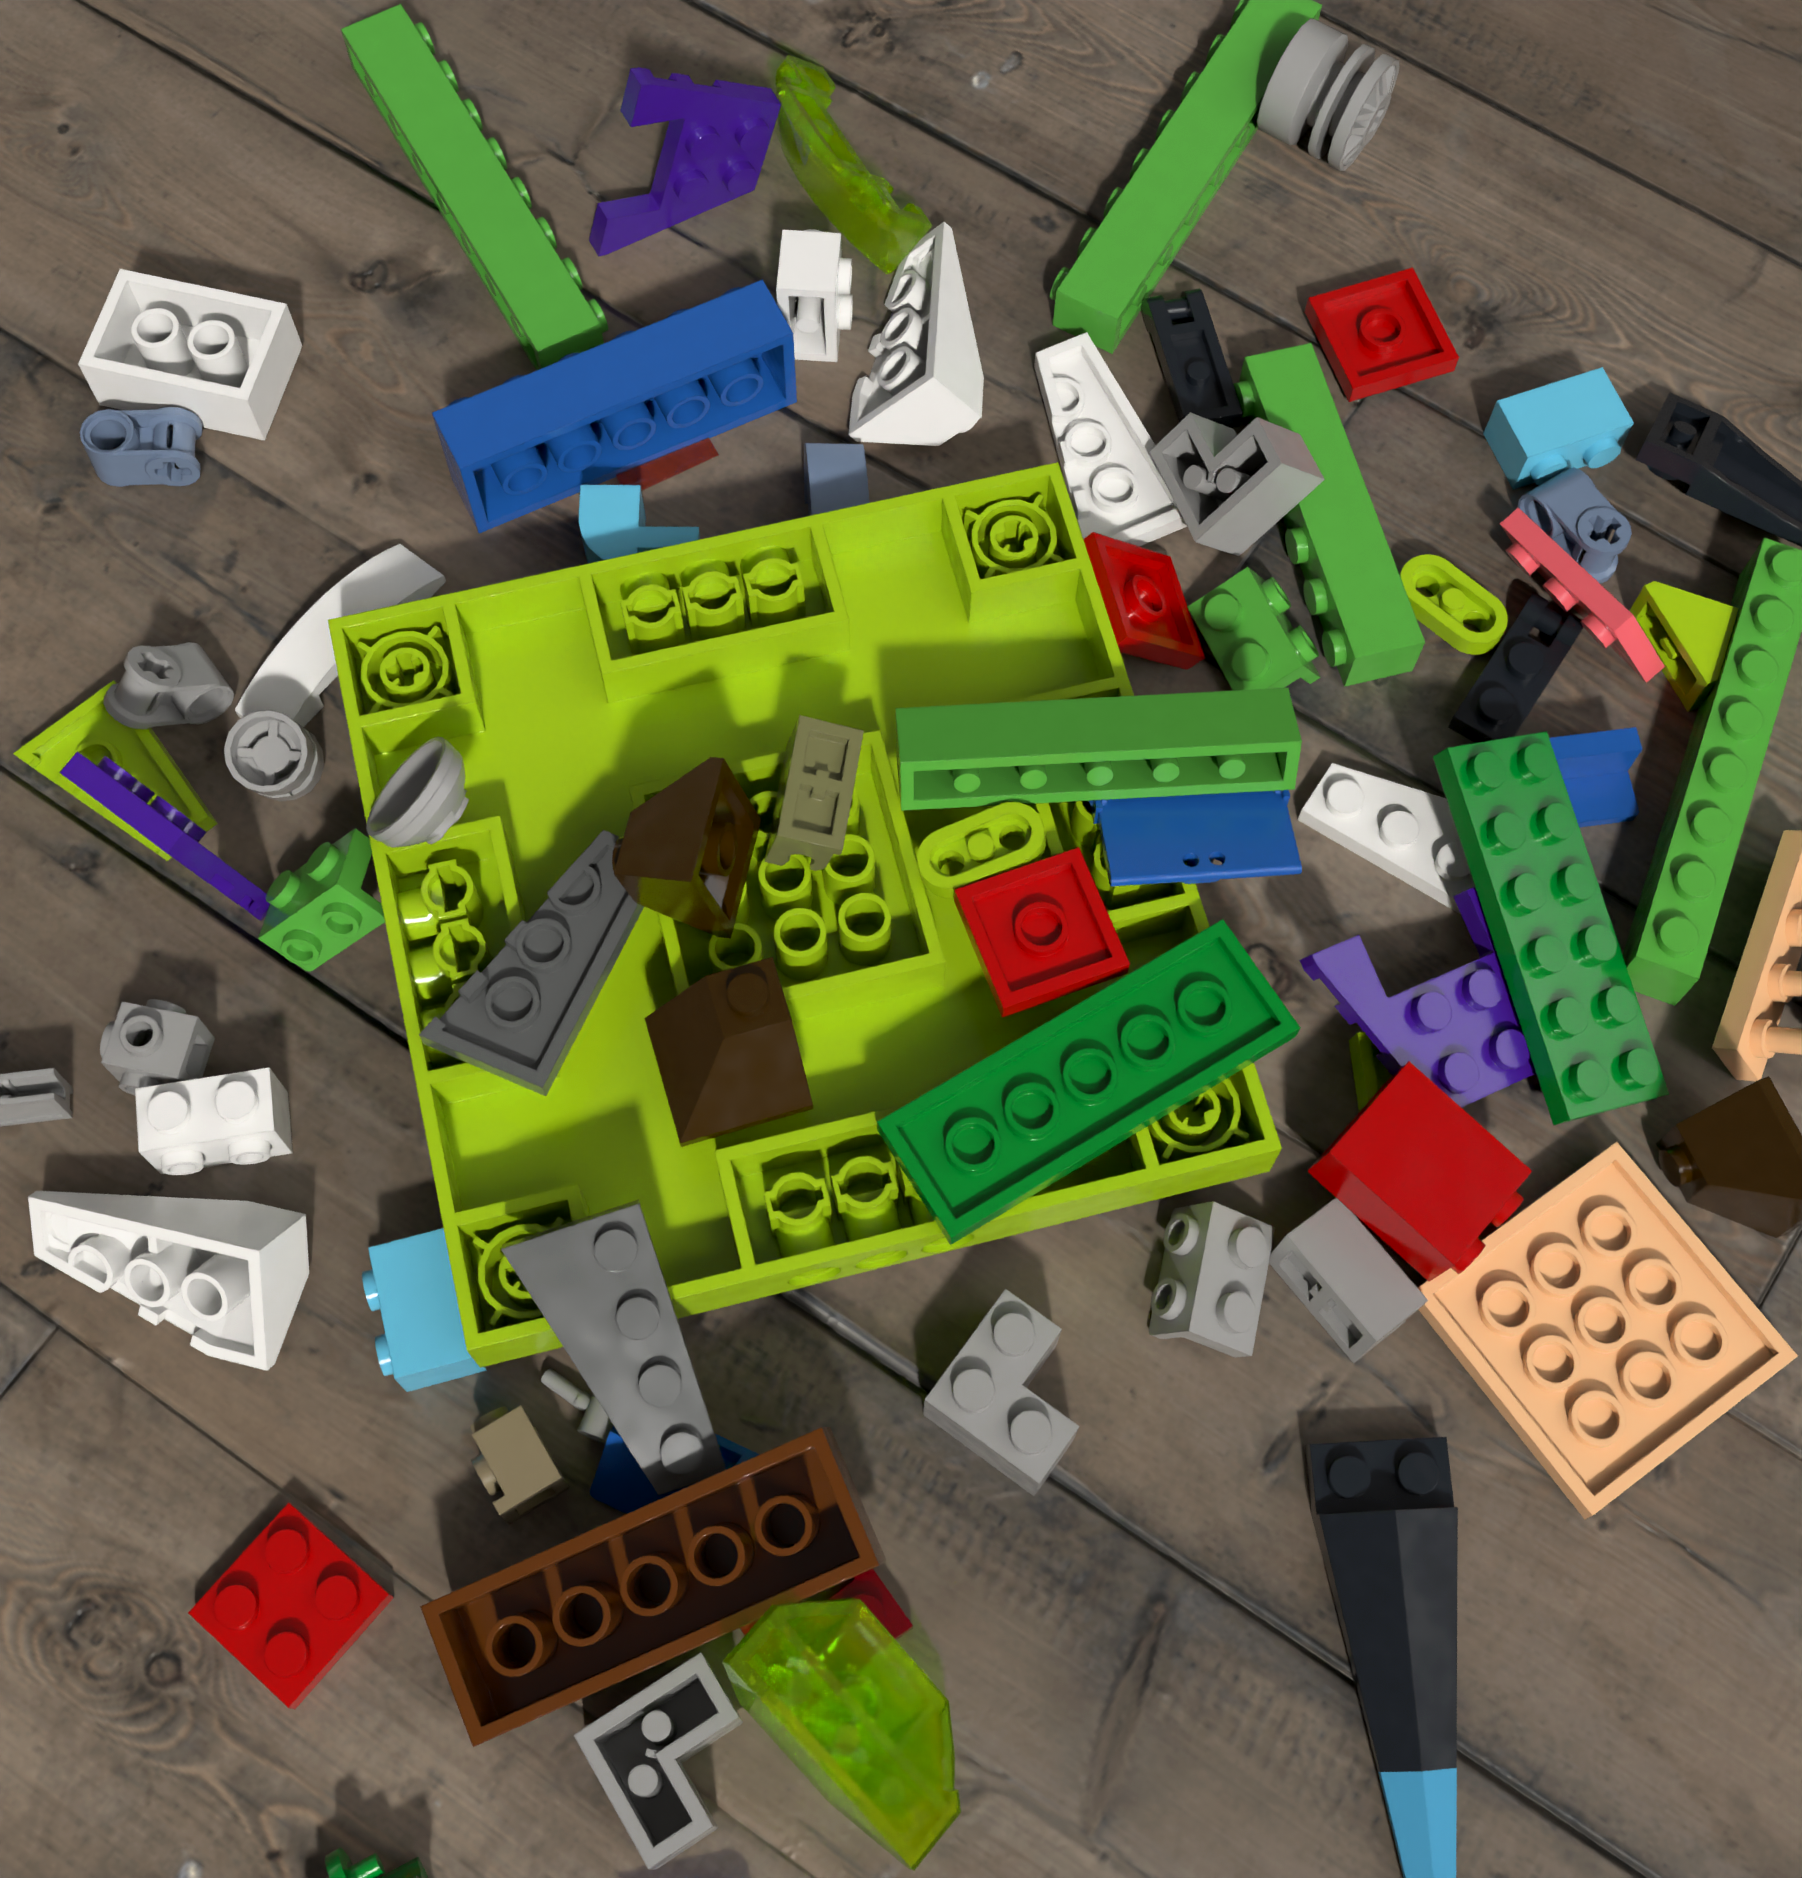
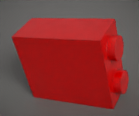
(1422, 1174)

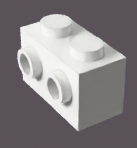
(814, 292)
(213, 1121)

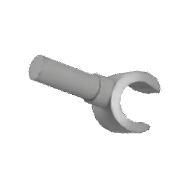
(595, 1421)

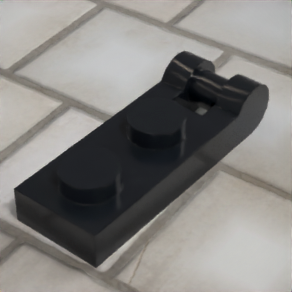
(1192, 358)
(1516, 674)

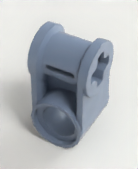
(144, 446)
(1579, 520)

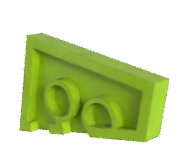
(138, 751)

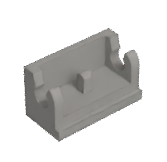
(1346, 1279)

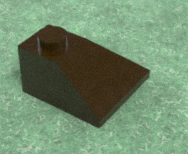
(691, 849)
(729, 1053)
(1740, 1160)

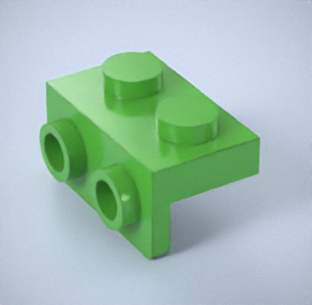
(1252, 634)
(322, 904)

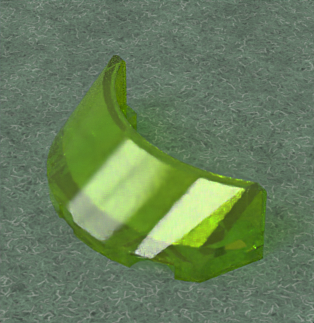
(835, 175)

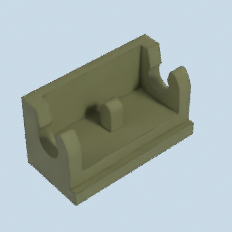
(814, 792)

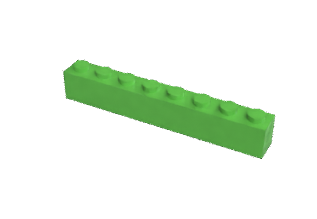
(1177, 176)
(471, 188)
(1717, 780)

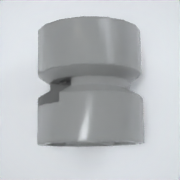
(273, 756)

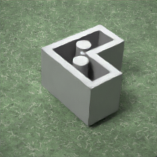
(1233, 483)
(987, 1399)
(641, 1753)

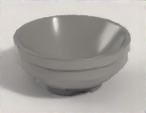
(420, 797)

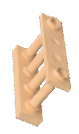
(1767, 972)

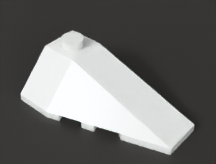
(927, 356)
(202, 1264)

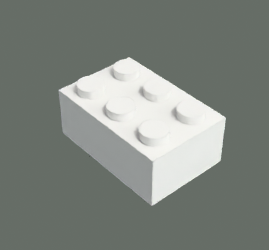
(192, 351)

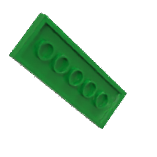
(1550, 926)
(1086, 1080)

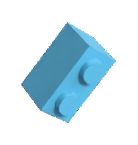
(1558, 428)
(418, 1310)

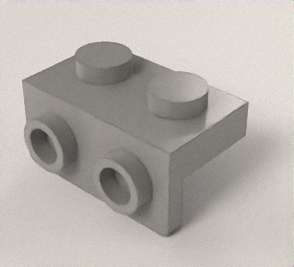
(1212, 1278)

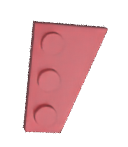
(1574, 587)

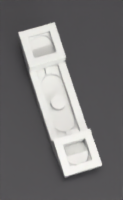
(305, 656)

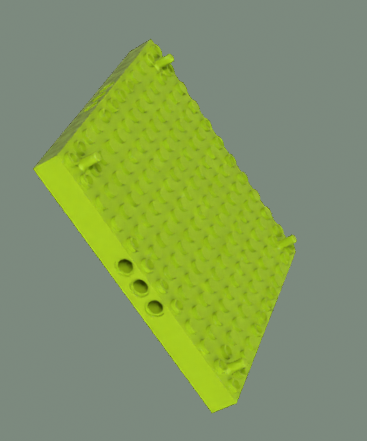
(605, 689)

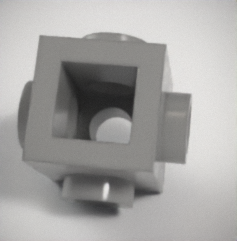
(155, 1045)

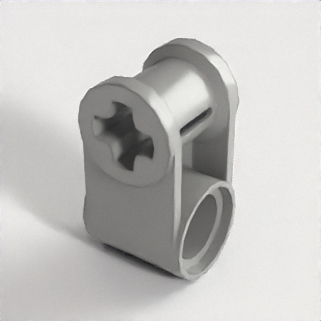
(168, 688)

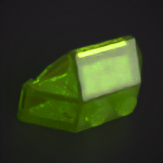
(853, 1719)

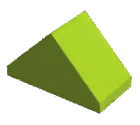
(1687, 635)

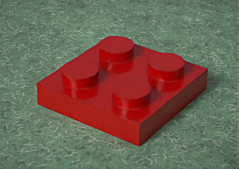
(1381, 334)
(1144, 602)
(1041, 932)
(291, 1606)

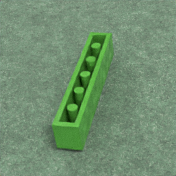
(1335, 527)
(1096, 748)

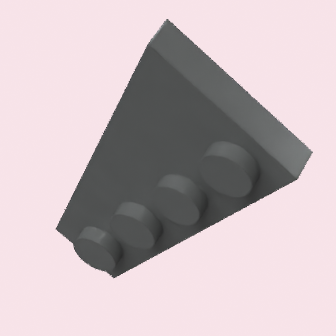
(542, 985)
(619, 1326)

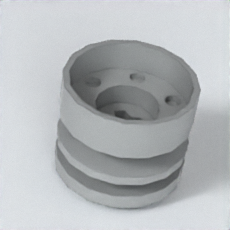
(1323, 93)

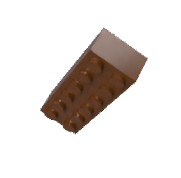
(651, 1585)

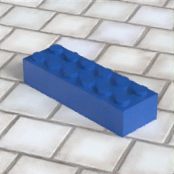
(618, 405)

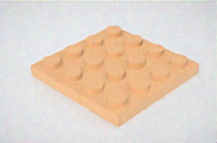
(1603, 1330)

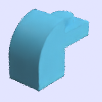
(615, 521)

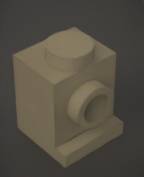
(515, 1462)

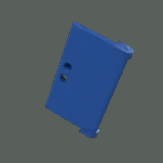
(1155, 836)

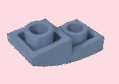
(834, 476)

